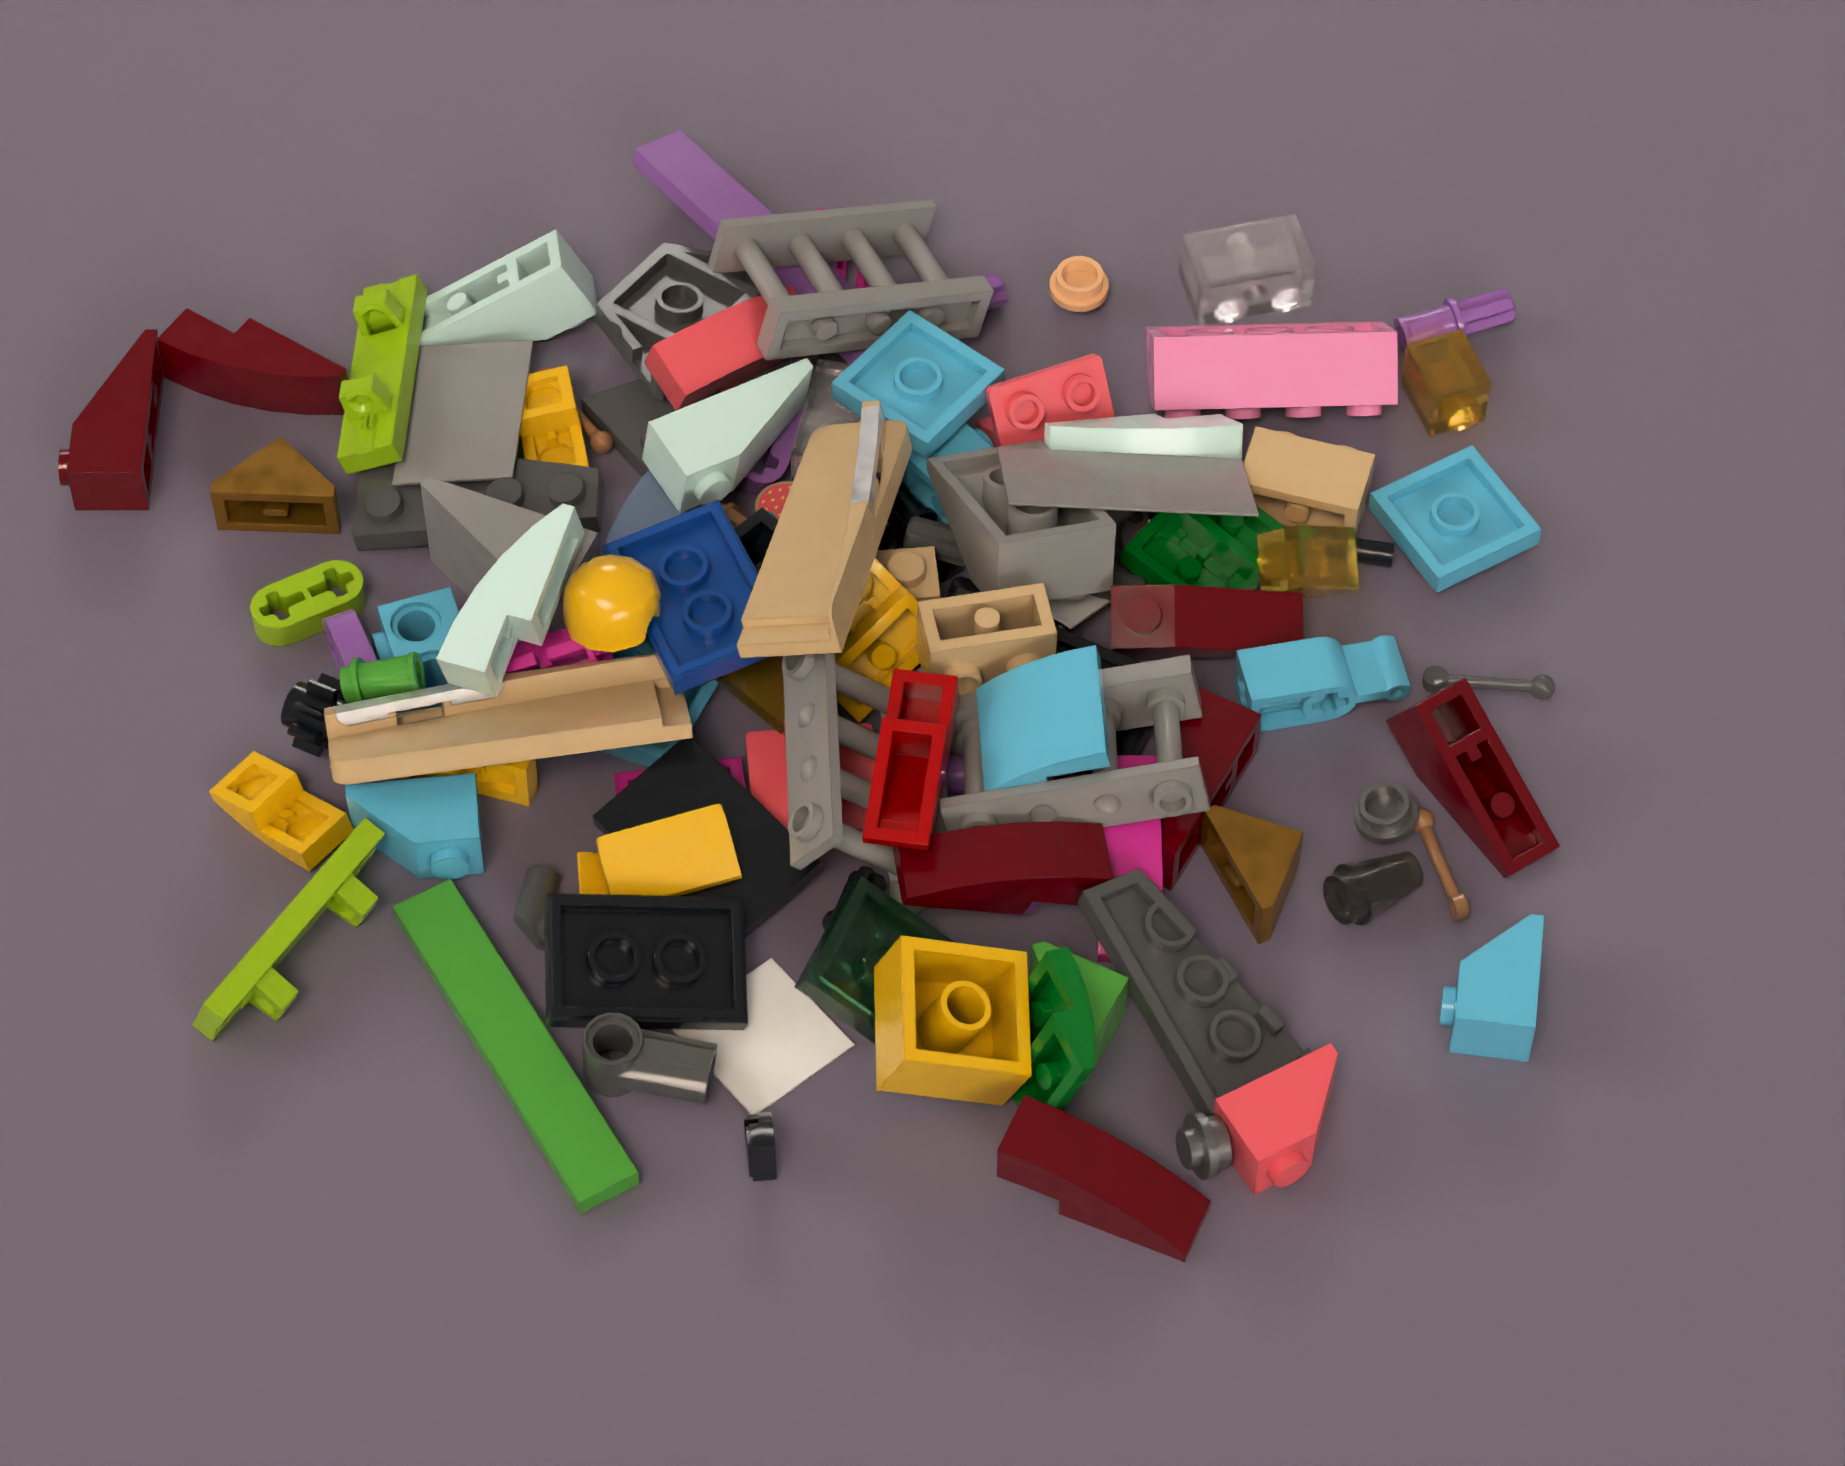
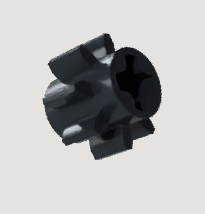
(305, 712)

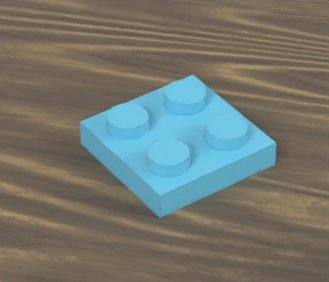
(920, 380)
(1454, 518)

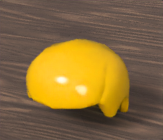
(610, 603)

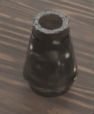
(1370, 886)

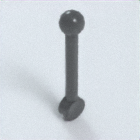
(1437, 678)

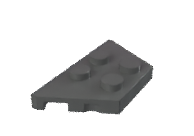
(663, 298)

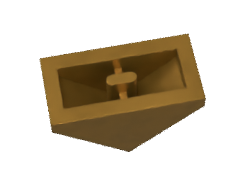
(275, 494)
(1253, 863)

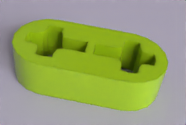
(306, 602)

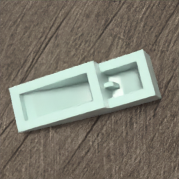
(1149, 434)
(512, 603)

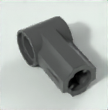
(652, 1061)

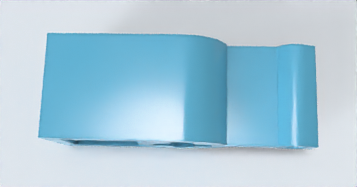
(1317, 679)

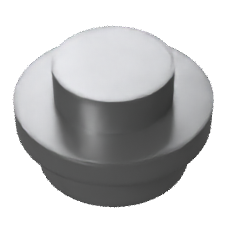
(1386, 813)
(1204, 1144)

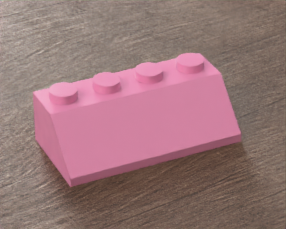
(1272, 368)

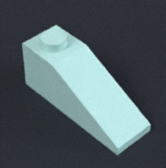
(514, 298)
(714, 443)

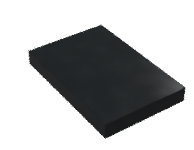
(692, 779)
(647, 958)

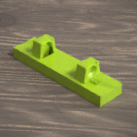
(381, 374)
(255, 975)

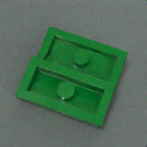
(1199, 550)
(1059, 1031)

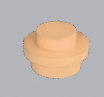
(1079, 284)

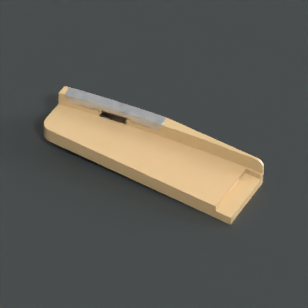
(826, 538)
(529, 719)

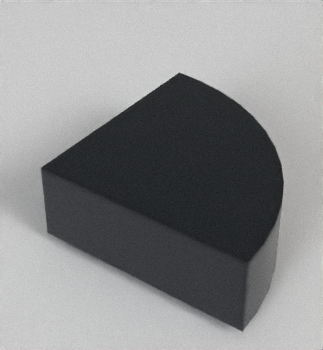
(760, 1146)

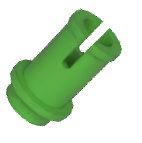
(381, 677)

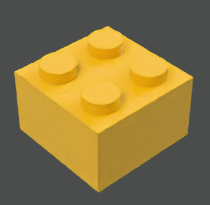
(952, 1021)

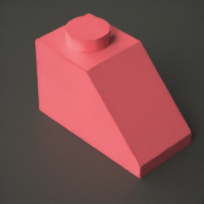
(1279, 1119)

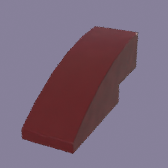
(250, 367)
(1004, 866)
(1100, 1179)

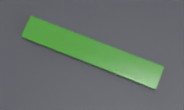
(516, 1046)

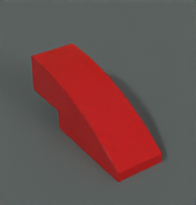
(911, 759)

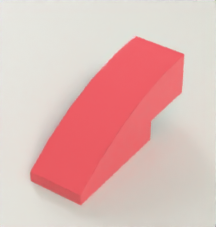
(711, 354)

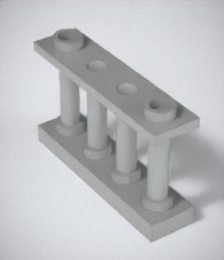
(837, 317)
(1134, 697)
(813, 762)

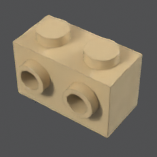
(984, 633)

